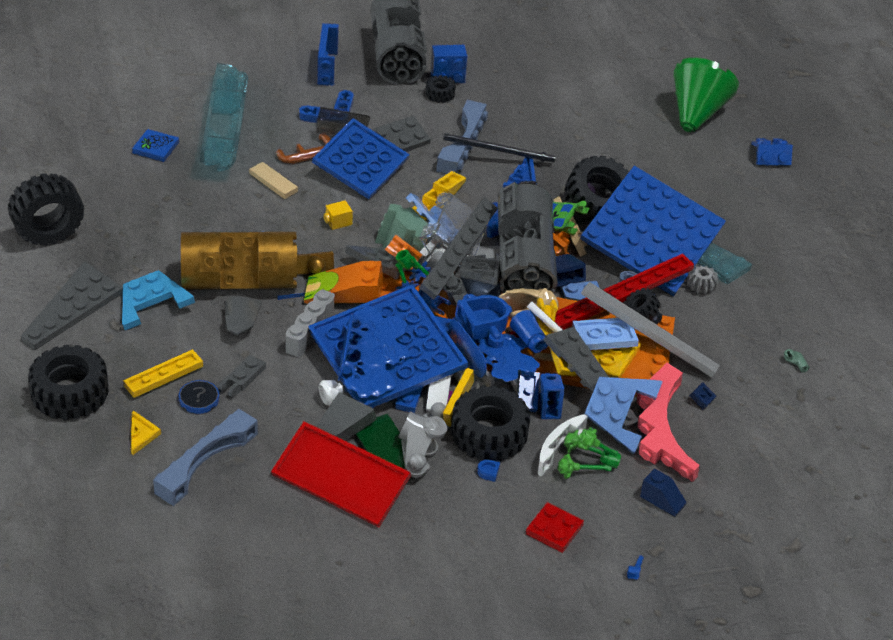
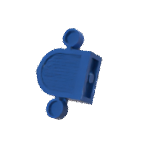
(484, 317)

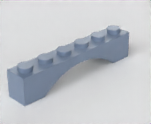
(453, 156)
(233, 432)

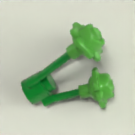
(585, 440)

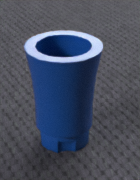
(528, 329)

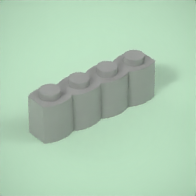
(317, 310)

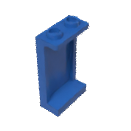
(327, 46)

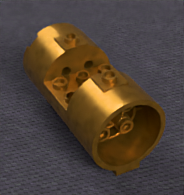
(238, 260)

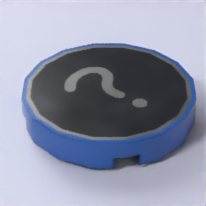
(198, 396)

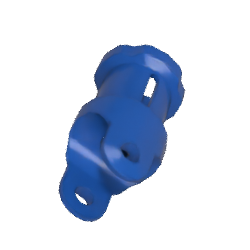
(433, 304)

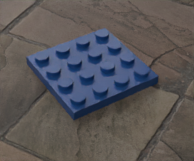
(360, 158)

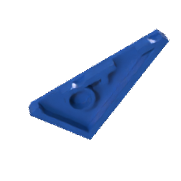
(523, 172)

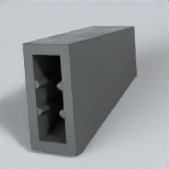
(346, 417)

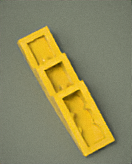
(449, 183)

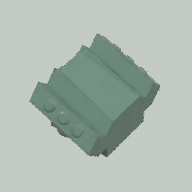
(401, 222)

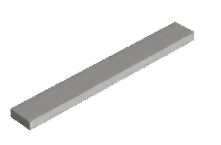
(650, 329)

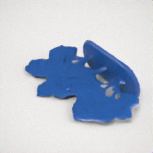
(376, 348)
(508, 356)

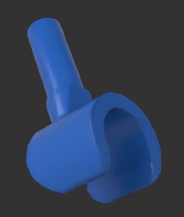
(634, 571)

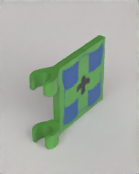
(563, 213)

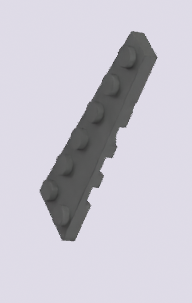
(576, 353)

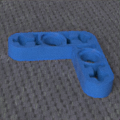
(310, 113)

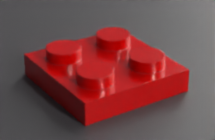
(554, 527)

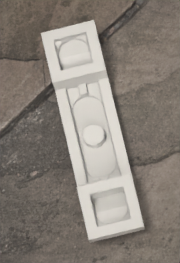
(556, 438)

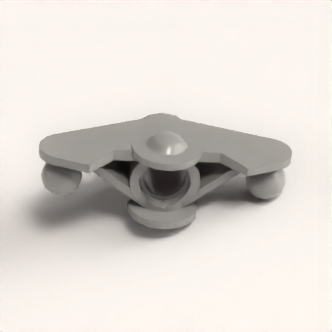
(418, 438)

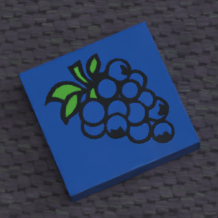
(155, 145)

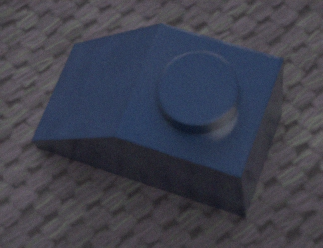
(662, 492)

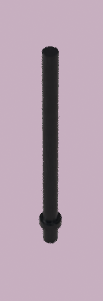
(500, 148)

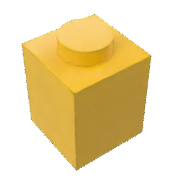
(338, 215)

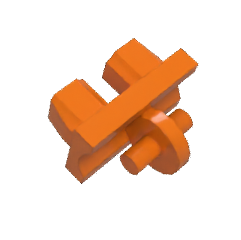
(561, 242)
(398, 244)

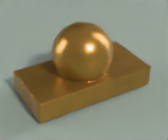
(315, 262)

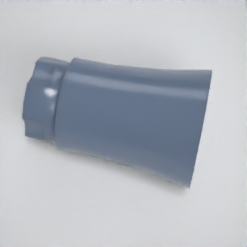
(480, 288)

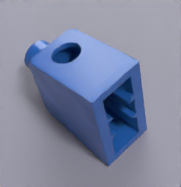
(550, 388)

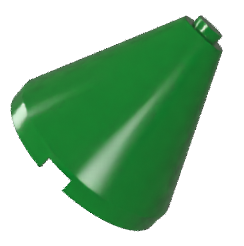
(701, 90)

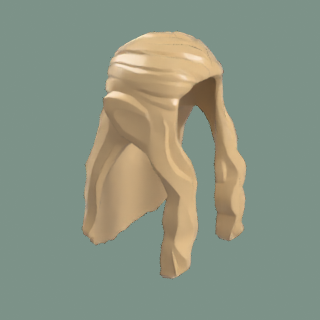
(520, 298)

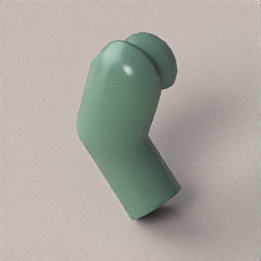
(796, 358)

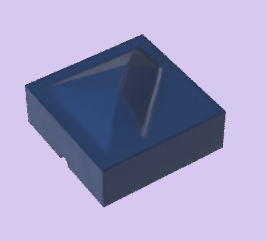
(702, 395)

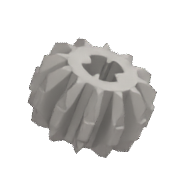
(702, 279)

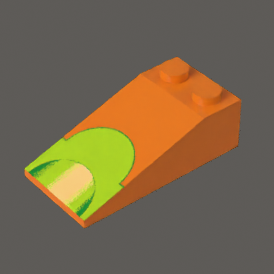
(349, 283)

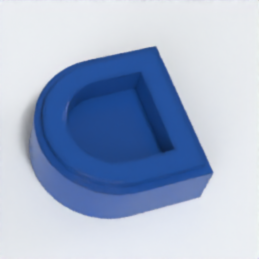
(488, 470)

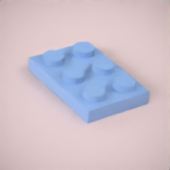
(606, 333)

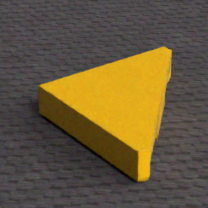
(142, 432)

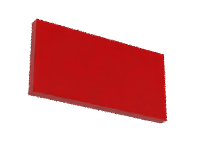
(341, 474)

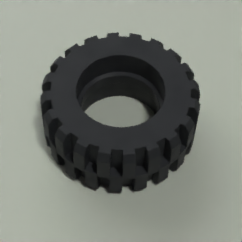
(593, 170)
(41, 192)
(73, 399)
(487, 441)

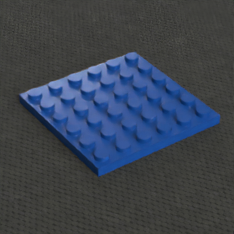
(651, 224)
(429, 344)

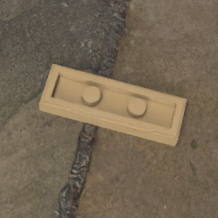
(273, 180)

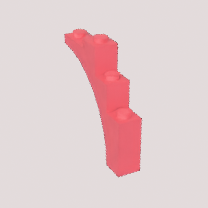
(653, 422)

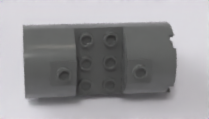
(399, 41)
(526, 238)

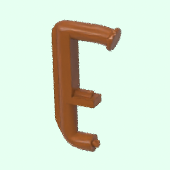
(302, 155)

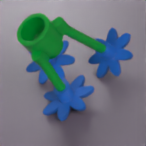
(407, 261)

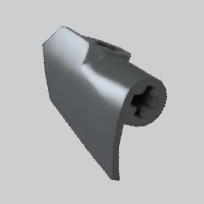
(241, 314)

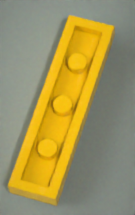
(163, 373)

